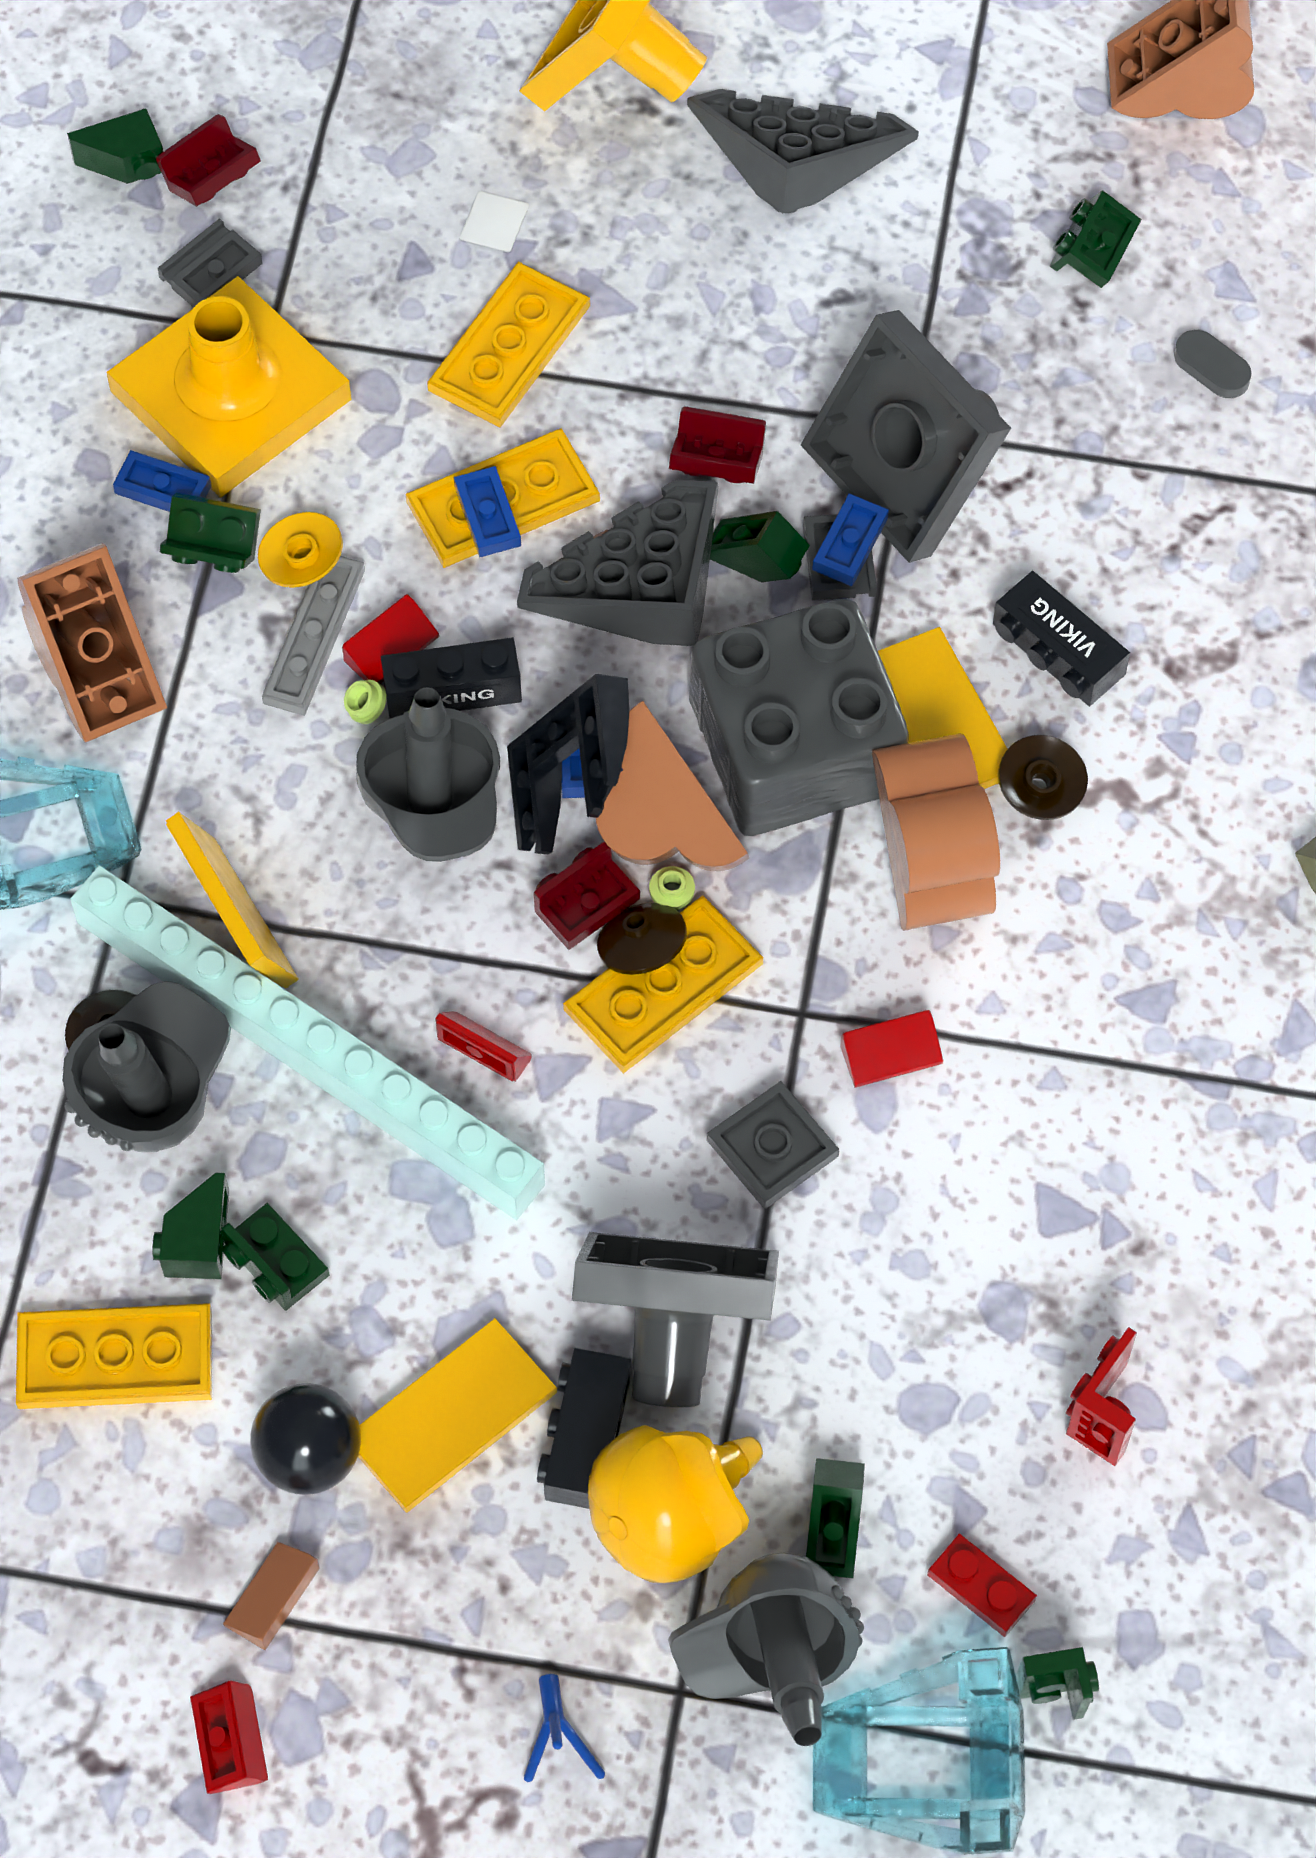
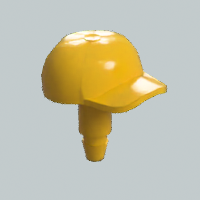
(669, 1500)

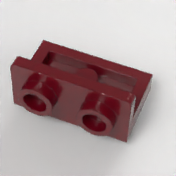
(206, 161)
(718, 445)
(584, 895)

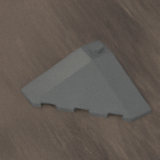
(797, 153)
(640, 575)

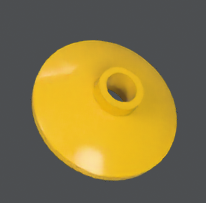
(300, 549)

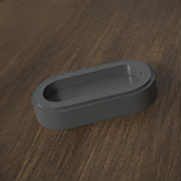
(1212, 364)

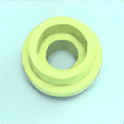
(365, 701)
(676, 898)

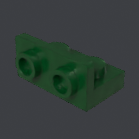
(1096, 238)
(211, 533)
(275, 1256)
(1055, 1672)

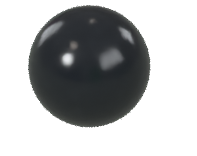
(305, 1438)

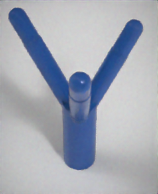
(554, 1723)

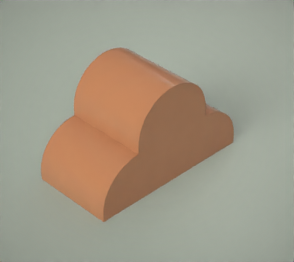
(1184, 59)
(90, 642)
(663, 807)
(937, 831)

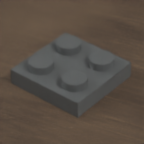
(772, 1145)

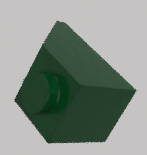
(118, 147)
(759, 546)
(193, 1233)
(835, 1515)

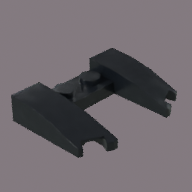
(587, 720)

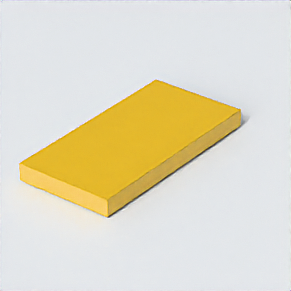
(508, 344)
(539, 480)
(941, 699)
(231, 900)
(641, 1011)
(114, 1356)
(452, 1414)

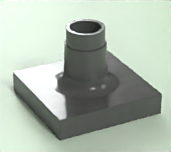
(906, 434)
(674, 1298)

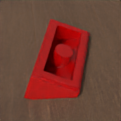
(394, 631)
(482, 1045)
(891, 1048)
(228, 1737)

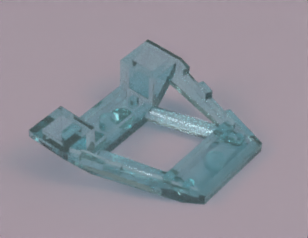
(103, 816)
(997, 1758)

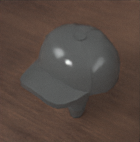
(432, 778)
(146, 1069)
(773, 1631)

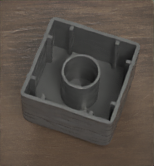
(795, 714)

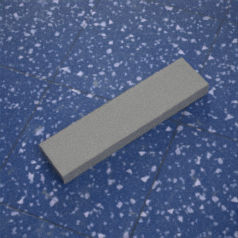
(312, 637)

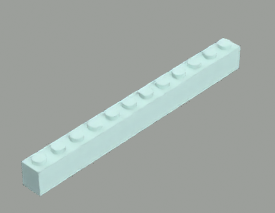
(311, 1043)

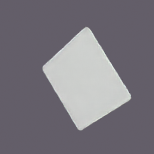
(494, 221)

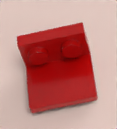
(1097, 1421)

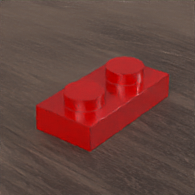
(982, 1585)

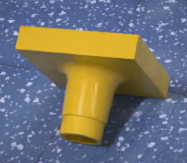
(620, 30)
(229, 386)

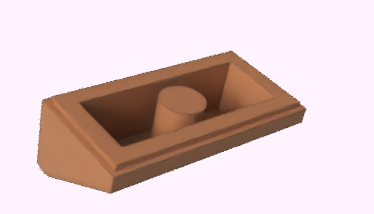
(272, 1594)

